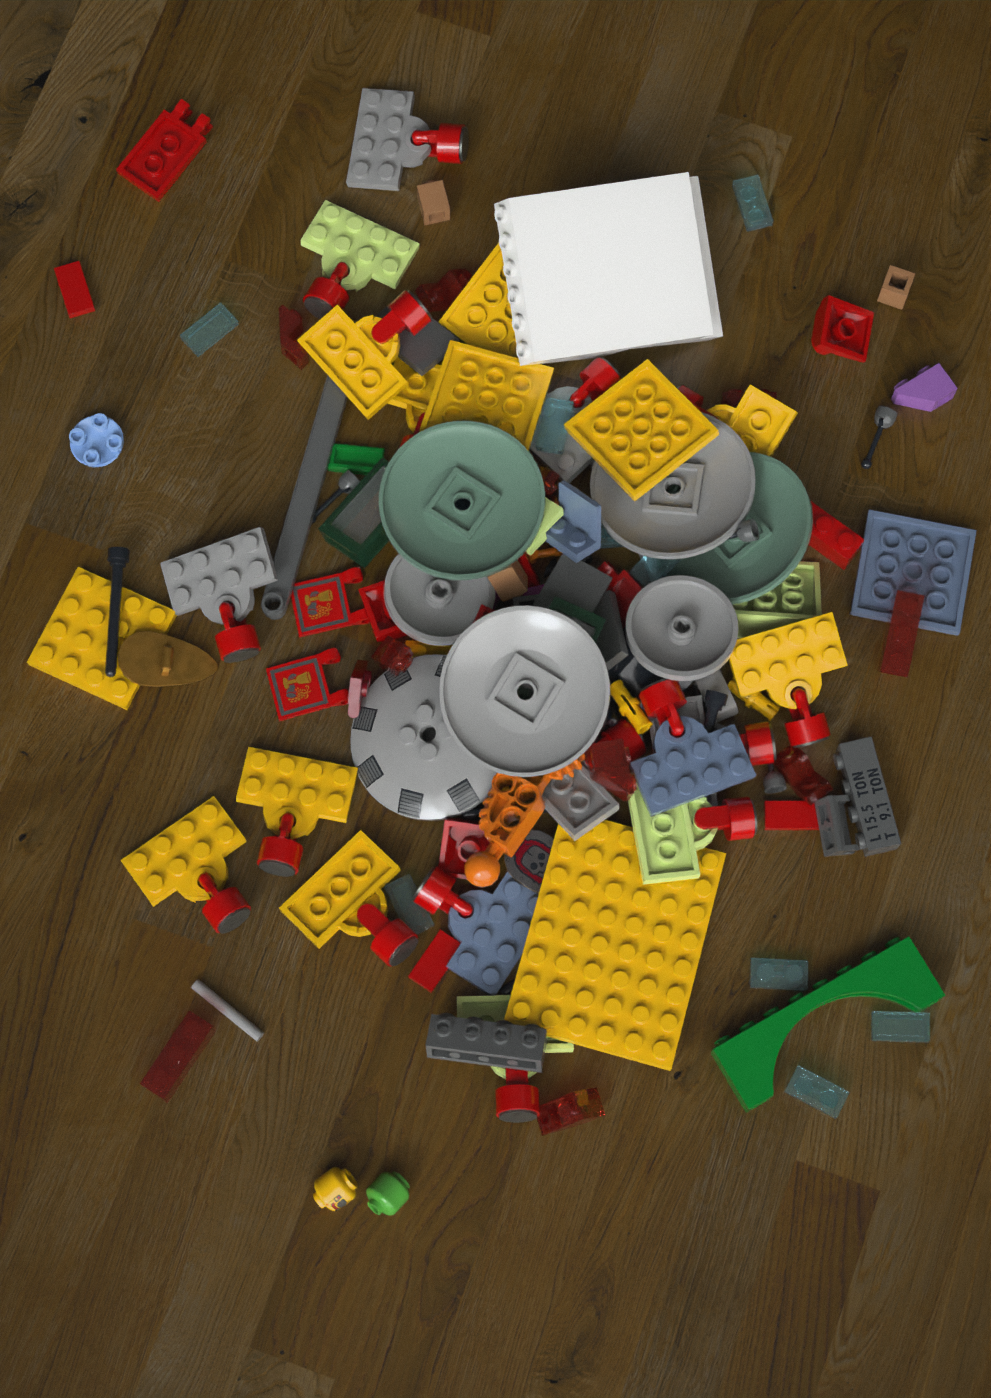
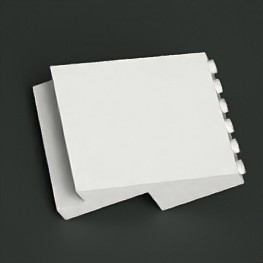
(608, 269)

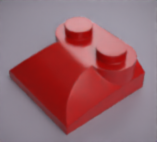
(842, 329)
(377, 613)
(459, 842)

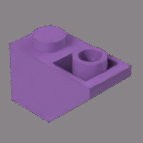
(926, 391)

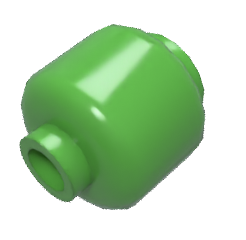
(387, 1193)

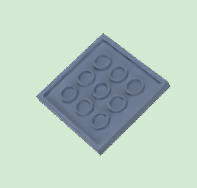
(914, 559)

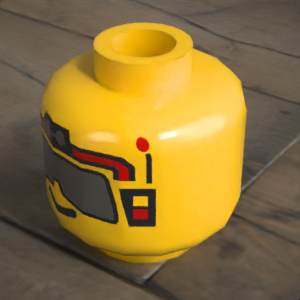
(335, 1188)

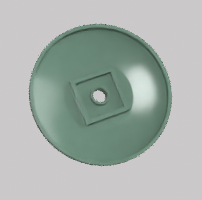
(453, 464)
(785, 528)

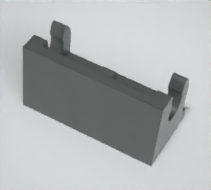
(834, 826)

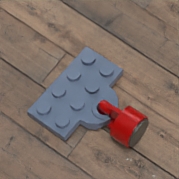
(686, 757)
(487, 925)

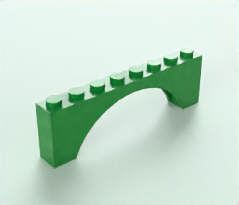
(892, 975)

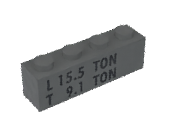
(868, 797)

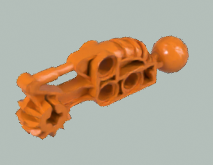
(503, 808)

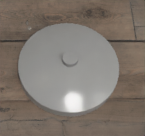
(430, 606)
(681, 628)

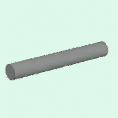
(226, 1009)

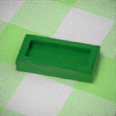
(354, 458)

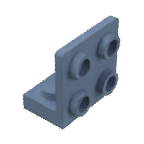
(579, 529)

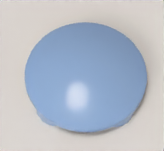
(96, 440)

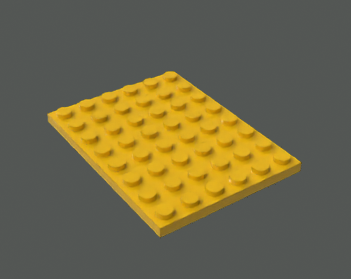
(613, 956)

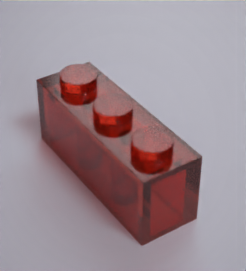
(900, 633)
(178, 1057)

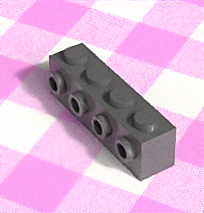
(486, 1042)

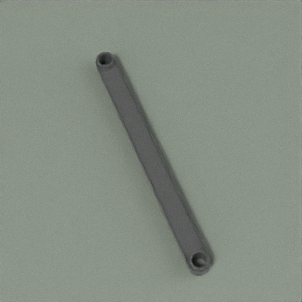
(305, 498)

